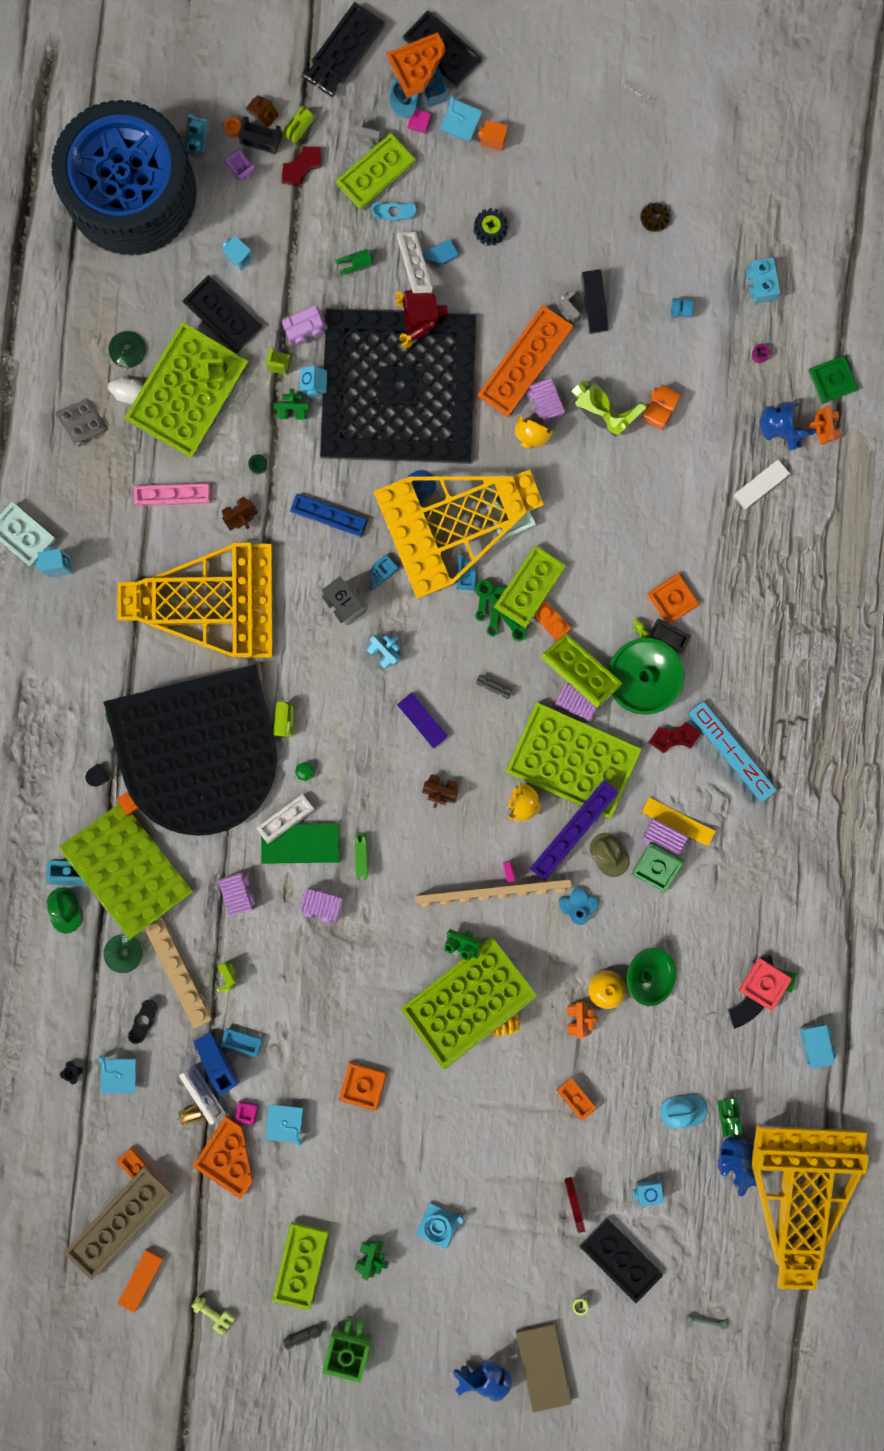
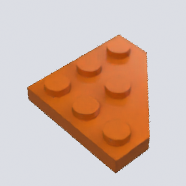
(416, 63)
(226, 1158)

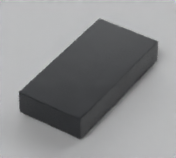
(670, 635)

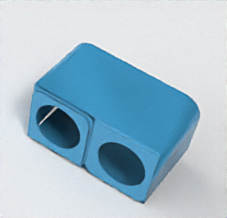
(436, 87)

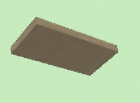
(543, 1367)

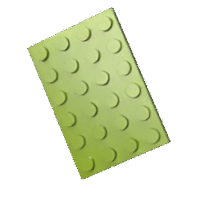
(173, 399)
(571, 757)
(125, 870)
(468, 1003)

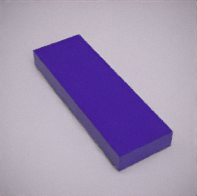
(422, 720)

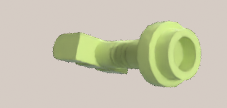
(199, 1305)

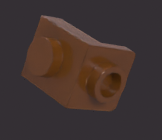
(263, 110)

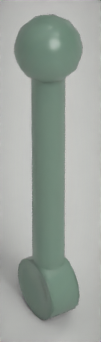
(722, 1324)

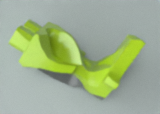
(597, 408)

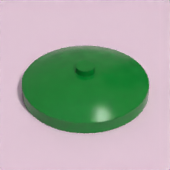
(649, 674)

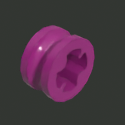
(766, 353)

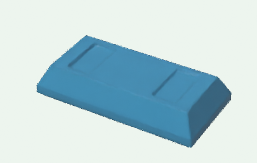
(241, 1042)

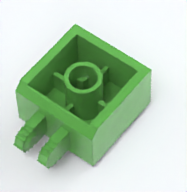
(346, 1340)

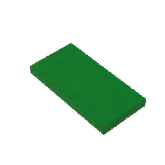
(303, 845)

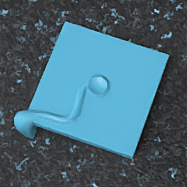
(460, 120)
(117, 1075)
(284, 1124)
(438, 1225)

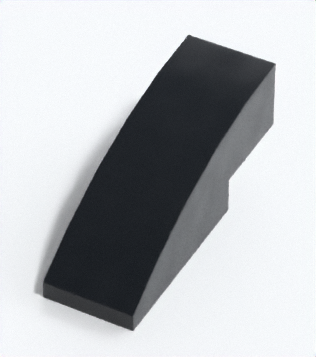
(594, 301)

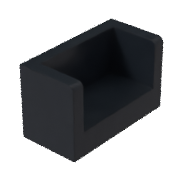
(259, 137)

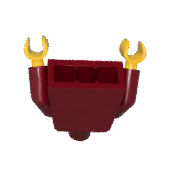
(420, 314)

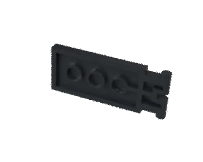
(343, 49)

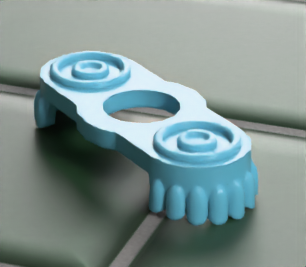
(381, 211)

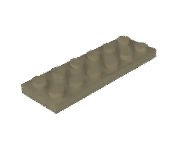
(118, 1222)

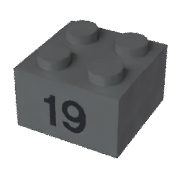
(343, 600)

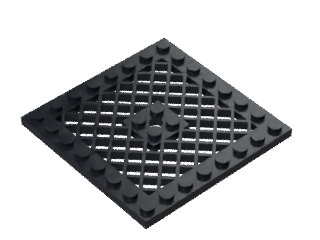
(406, 450)

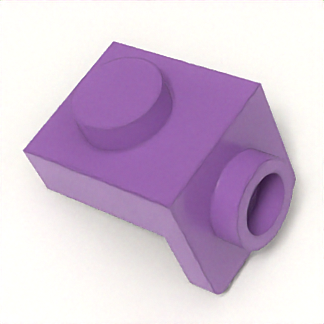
(239, 165)

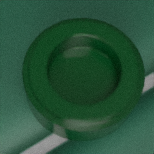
(258, 464)

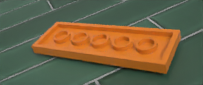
(525, 361)

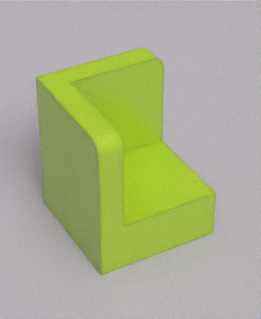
(277, 361)
(211, 370)

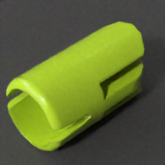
(298, 125)
(284, 719)

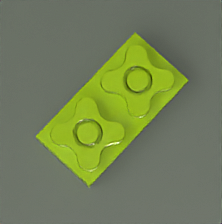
(375, 171)
(530, 586)
(581, 670)
(300, 1265)

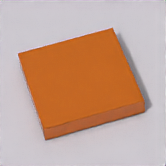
(673, 599)
(362, 1086)

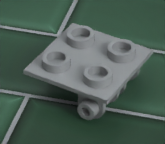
(80, 421)

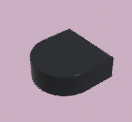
(96, 776)

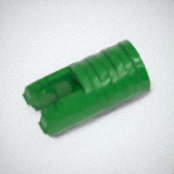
(358, 260)

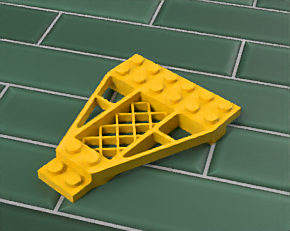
(414, 538)
(250, 583)
(806, 1151)

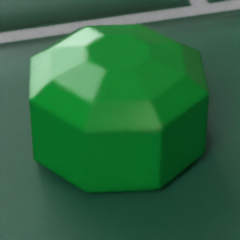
(304, 771)

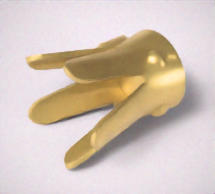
(187, 1116)

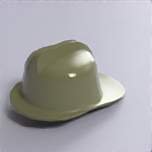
(609, 855)

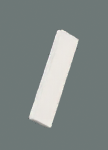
(414, 262)

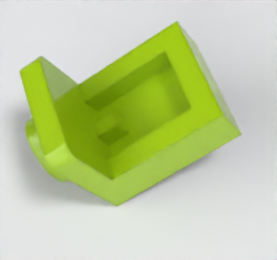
(227, 972)

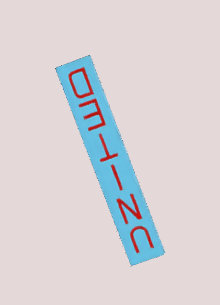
(732, 752)

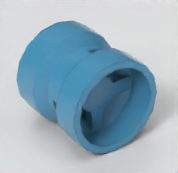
(681, 307)

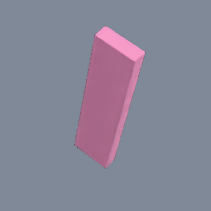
(172, 494)

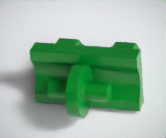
(283, 407)
(463, 943)
(729, 1116)
(375, 1259)

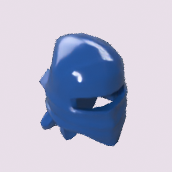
(779, 423)
(736, 1156)
(488, 1380)

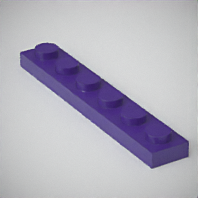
(574, 830)

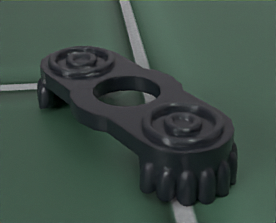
(138, 1032)

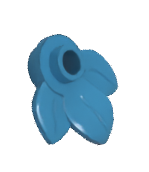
(578, 903)

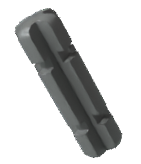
(494, 686)
(301, 1337)

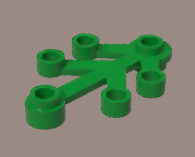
(494, 612)

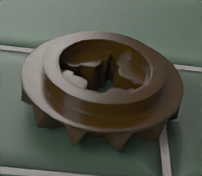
(652, 224)

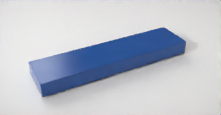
(328, 515)

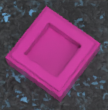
(419, 121)
(508, 871)
(246, 1113)

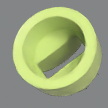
(576, 1306)

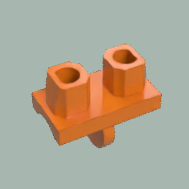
(824, 425)
(583, 1023)

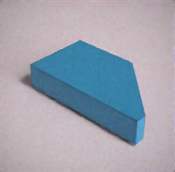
(441, 253)
(382, 571)
(467, 580)

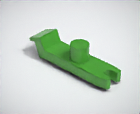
(361, 855)

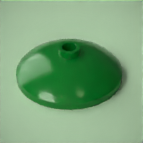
(658, 976)

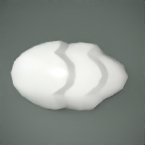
(125, 389)

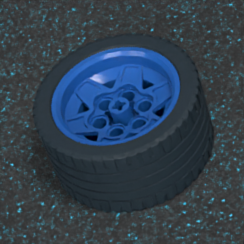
(90, 150)

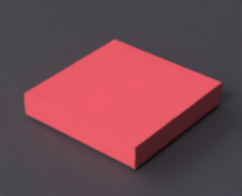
(765, 984)

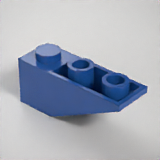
(216, 1064)

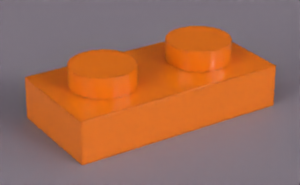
(551, 621)
(576, 1099)

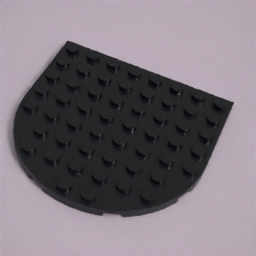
(196, 751)

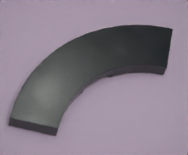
(747, 1008)

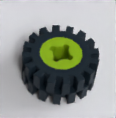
(487, 233)

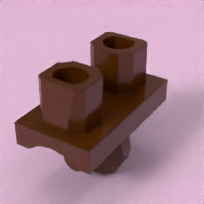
(239, 516)
(438, 793)

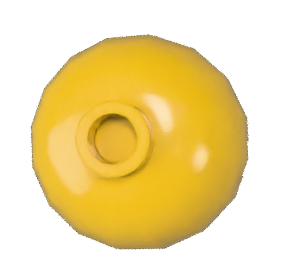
(531, 433)
(523, 803)
(606, 989)

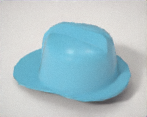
(399, 103)
(683, 1111)

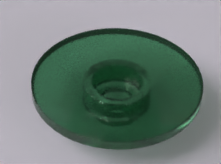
(133, 355)
(113, 955)

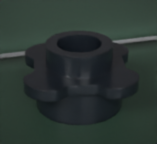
(65, 1074)

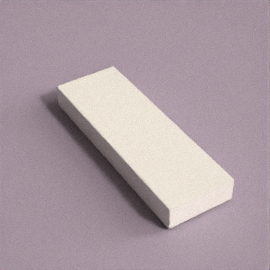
(761, 484)
(285, 818)
(202, 1094)

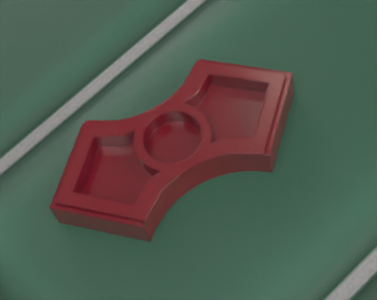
(307, 160)
(683, 736)
(574, 1205)

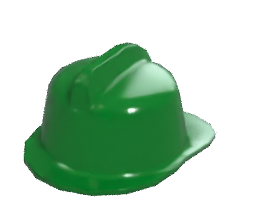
(63, 910)

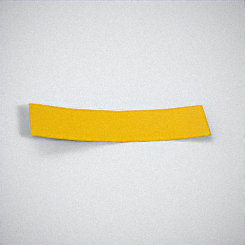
(678, 821)

